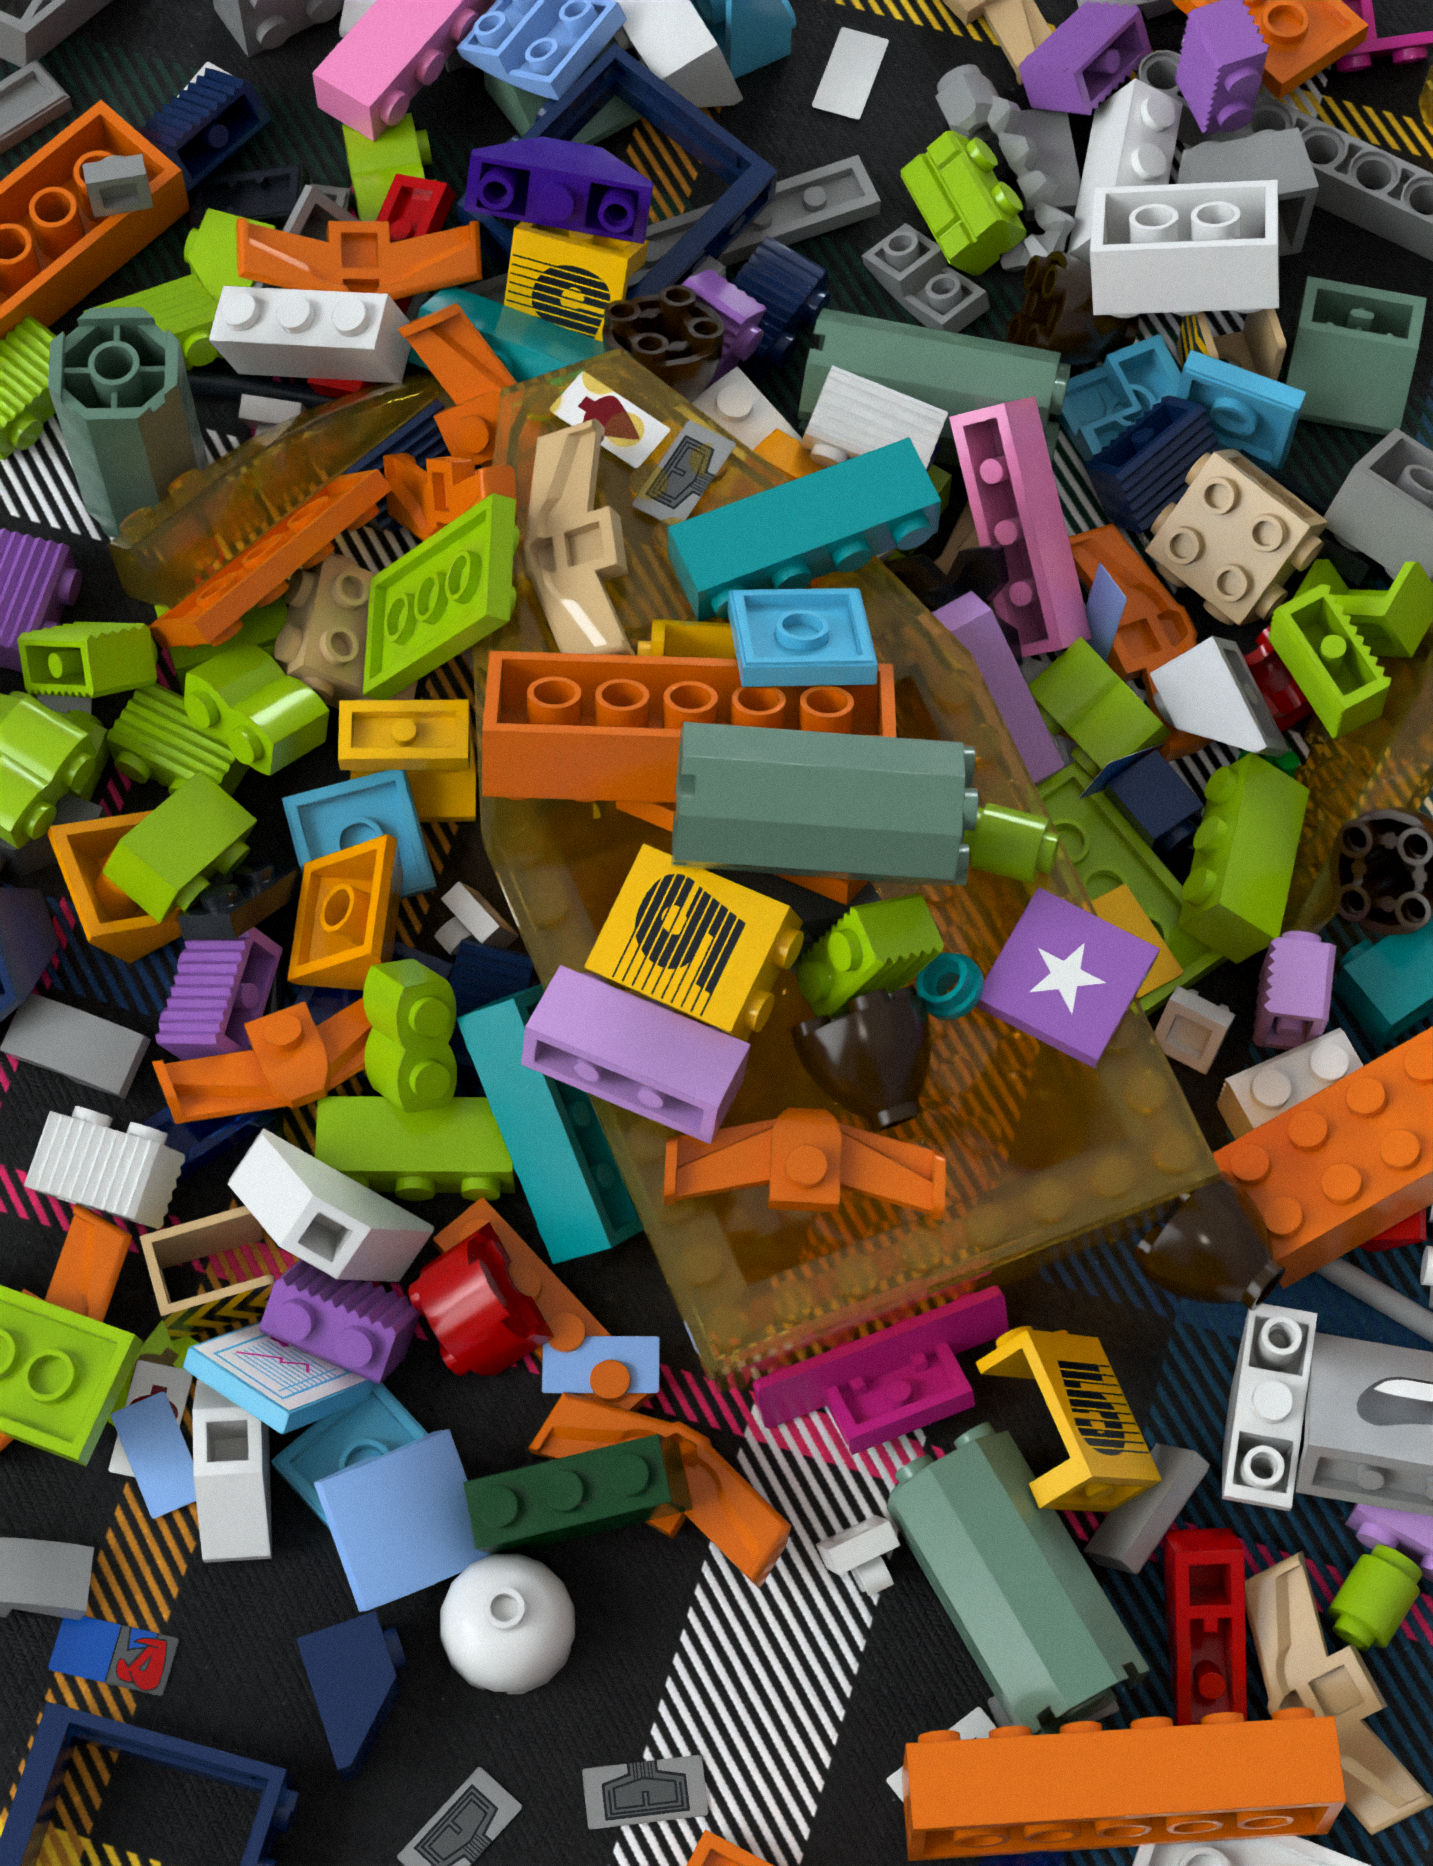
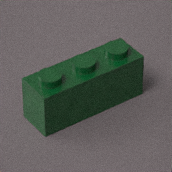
(577, 1495)

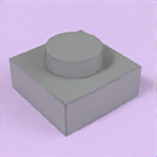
(117, 185)

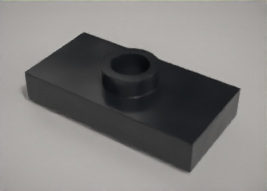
(255, 195)

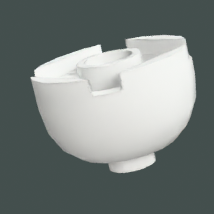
(507, 1624)

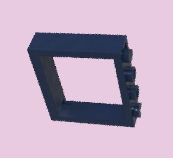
(622, 75)
(52, 1753)

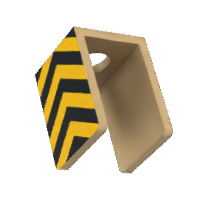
(1255, 349)
(195, 1241)

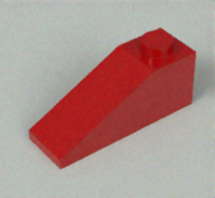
(1205, 1622)

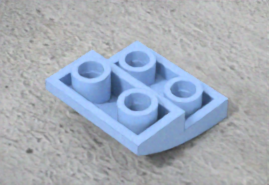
(541, 42)
(400, 1519)

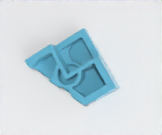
(1117, 393)

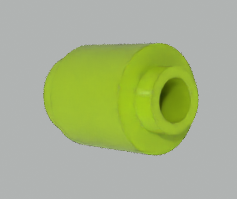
(1012, 843)
(1375, 1598)

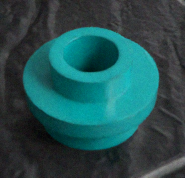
(940, 975)

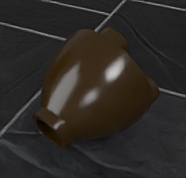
(1060, 313)
(668, 337)
(1392, 866)
(871, 1057)
(1213, 1248)

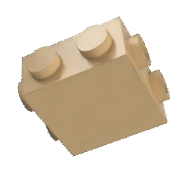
(1235, 538)
(328, 630)

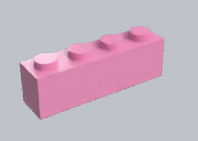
(390, 58)
(1020, 508)

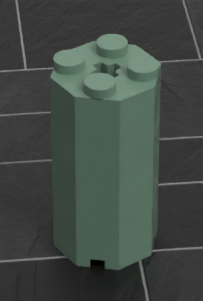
(935, 368)
(123, 411)
(823, 804)
(1013, 1583)

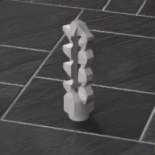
(978, 111)

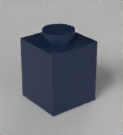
(1156, 804)

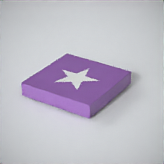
(1066, 977)

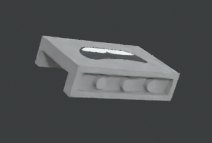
(1369, 1425)

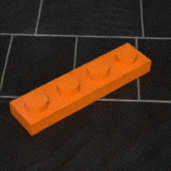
(559, 1307)

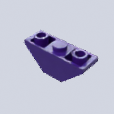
(560, 187)

